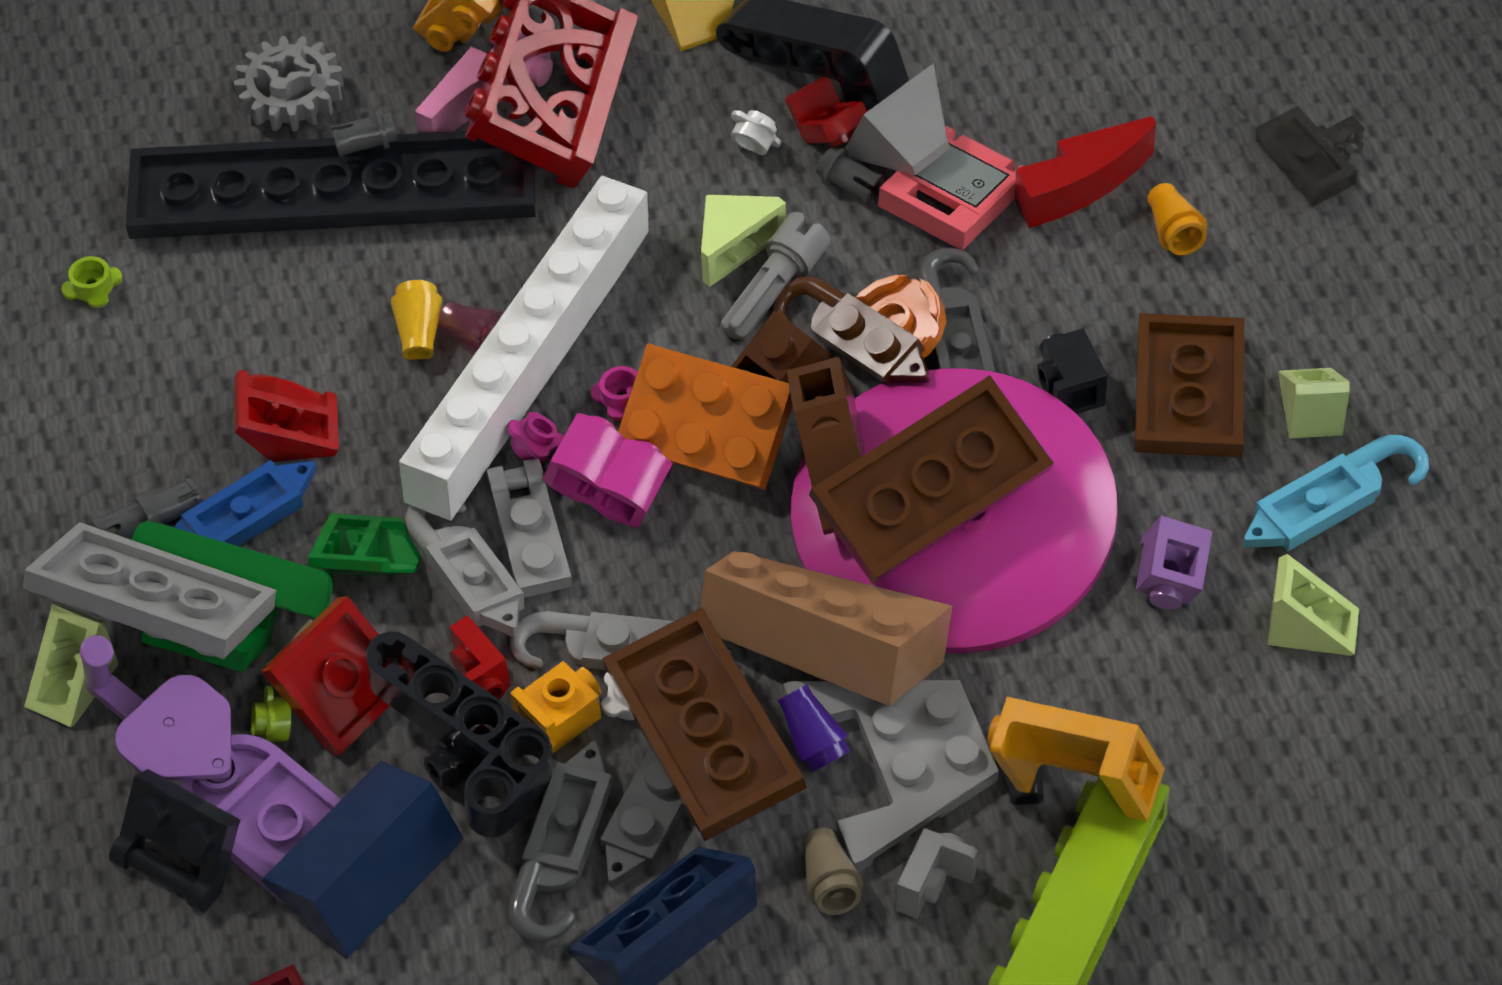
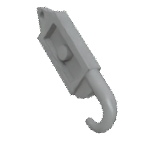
(469, 572)
(586, 636)

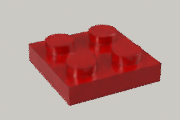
(327, 676)

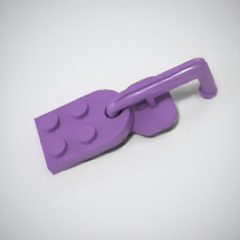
(188, 738)

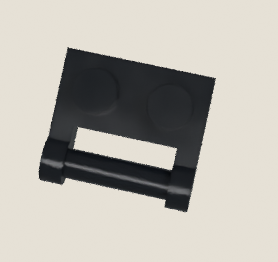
(181, 825)

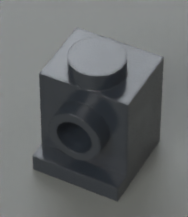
(1072, 371)

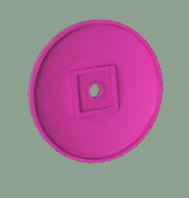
(1017, 561)

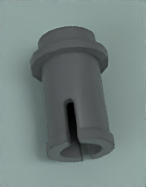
(365, 133)
(848, 174)

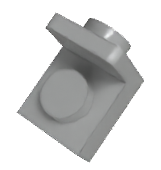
(927, 869)

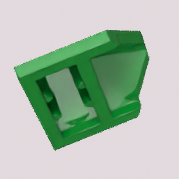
(364, 547)

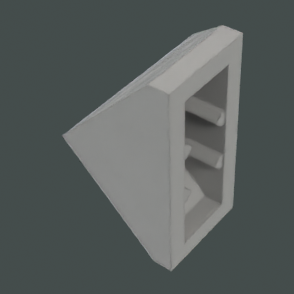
(904, 129)

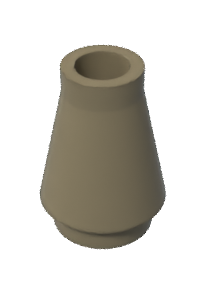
(830, 875)

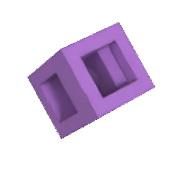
(1173, 562)

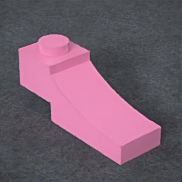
(447, 103)

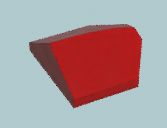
(285, 418)

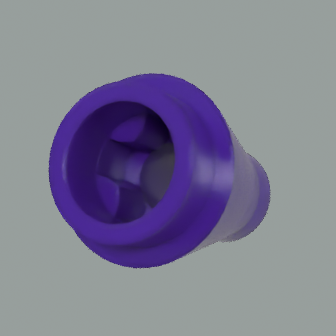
(813, 730)

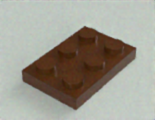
(1190, 385)

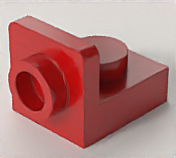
(478, 658)

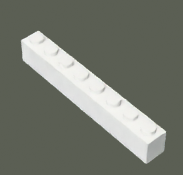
(524, 348)

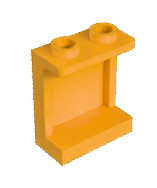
(1115, 750)

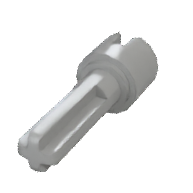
(788, 256)

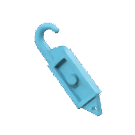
(1329, 494)

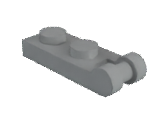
(529, 529)

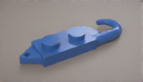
(250, 503)

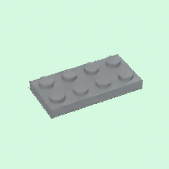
(149, 590)

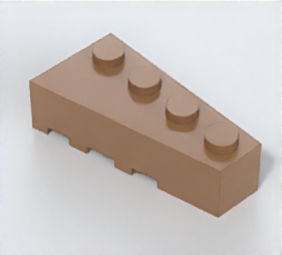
(827, 624)

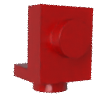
(822, 115)

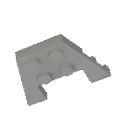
(924, 753)

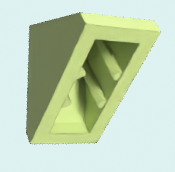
(736, 231)
(1314, 402)
(1310, 612)
(58, 677)

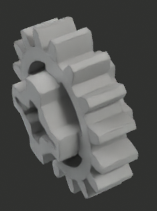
(289, 83)

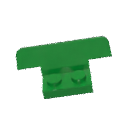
(296, 585)

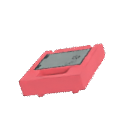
(966, 178)

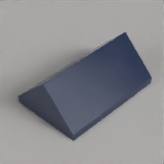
(365, 856)
(669, 919)

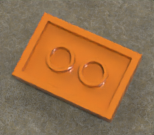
(708, 415)

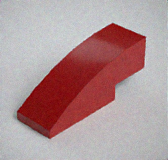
(1083, 170)

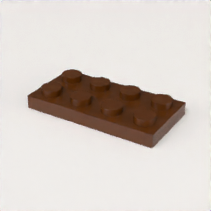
(930, 479)
(704, 724)

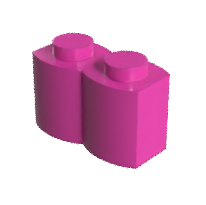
(607, 470)

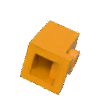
(560, 703)

